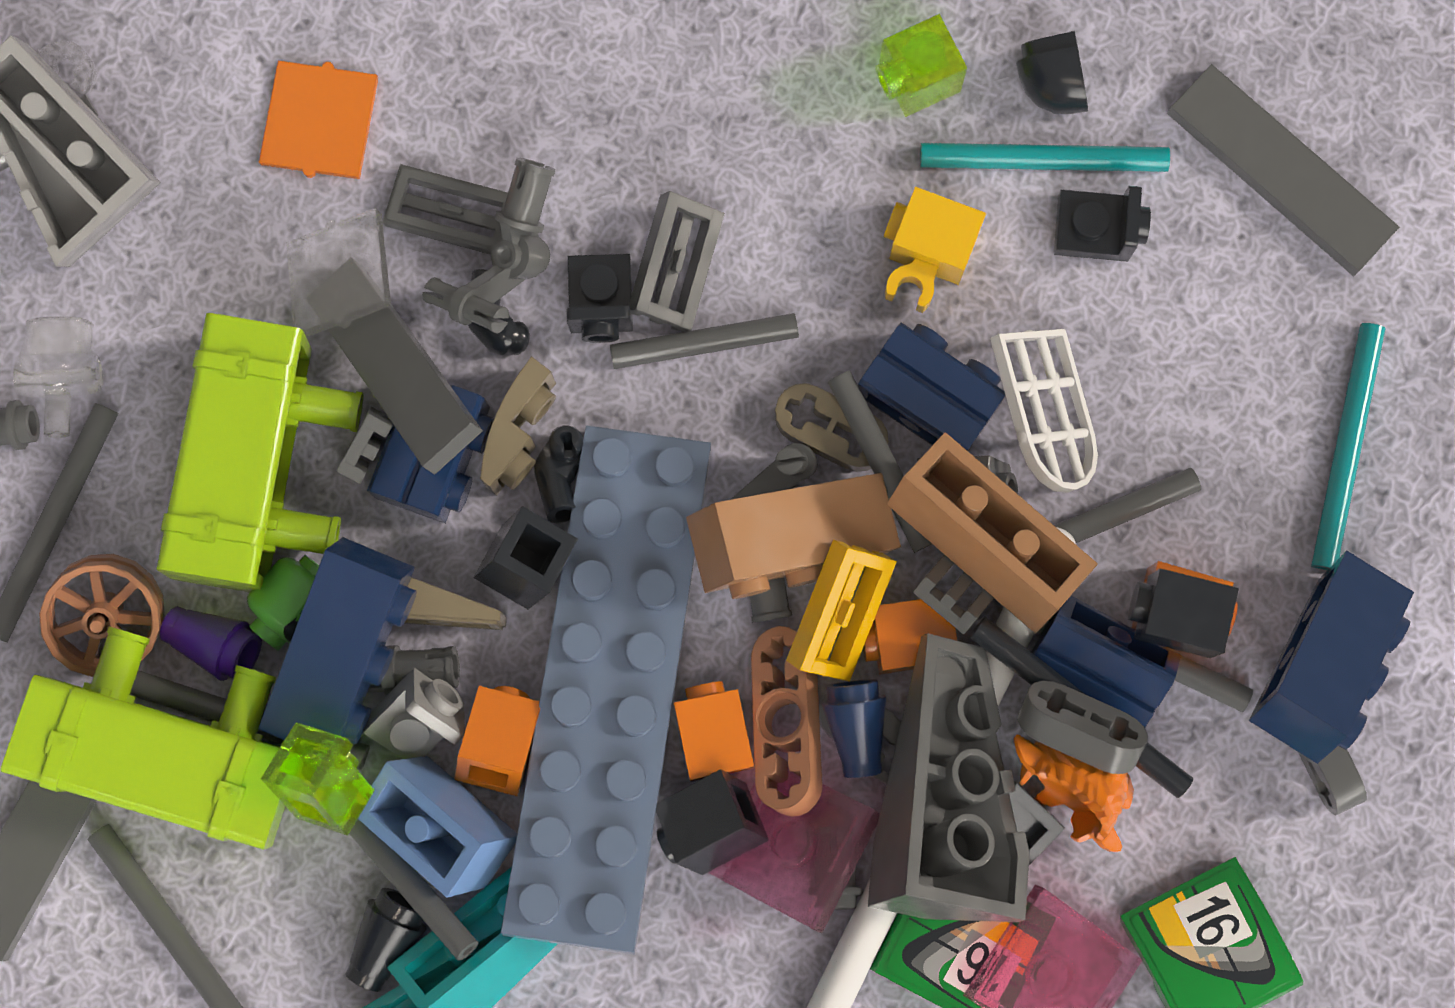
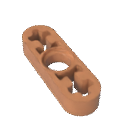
(770, 767)

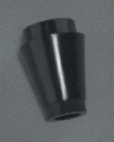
(385, 934)

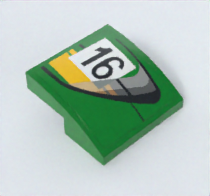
(1212, 943)
(936, 956)

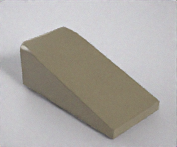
(444, 608)

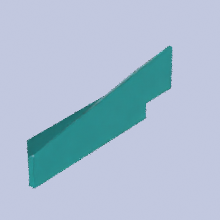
(436, 979)

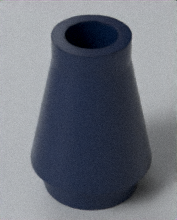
(857, 724)

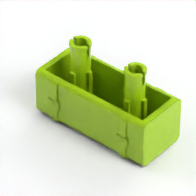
(239, 452)
(146, 759)

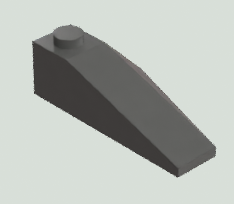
(947, 815)

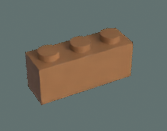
(991, 532)
(788, 533)

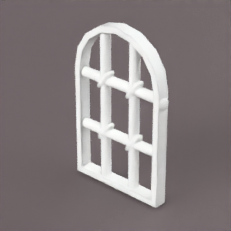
(1053, 383)

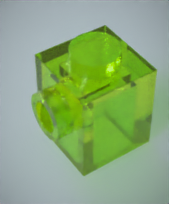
(921, 66)

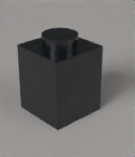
(525, 558)
(1183, 612)
(709, 823)

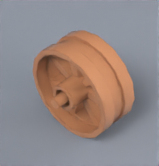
(102, 612)

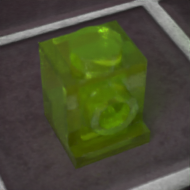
(318, 779)

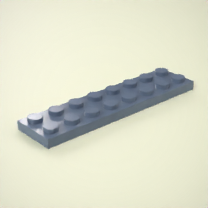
(607, 693)

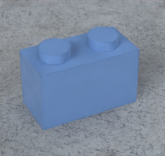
(437, 825)

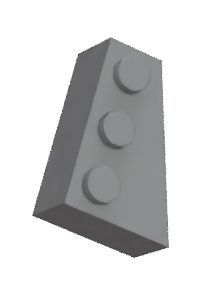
(63, 156)

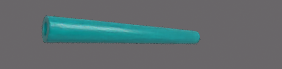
(1044, 157)
(1348, 446)

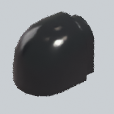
(1053, 74)

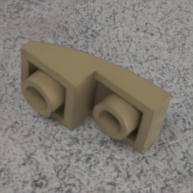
(507, 446)

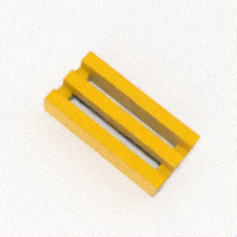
(832, 608)

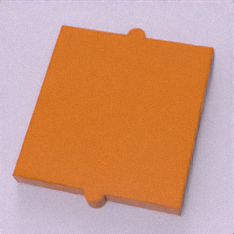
(318, 119)

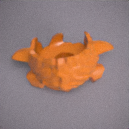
(1090, 792)

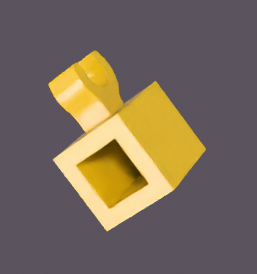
(931, 241)

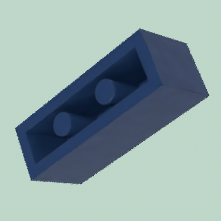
(340, 642)
(1334, 659)

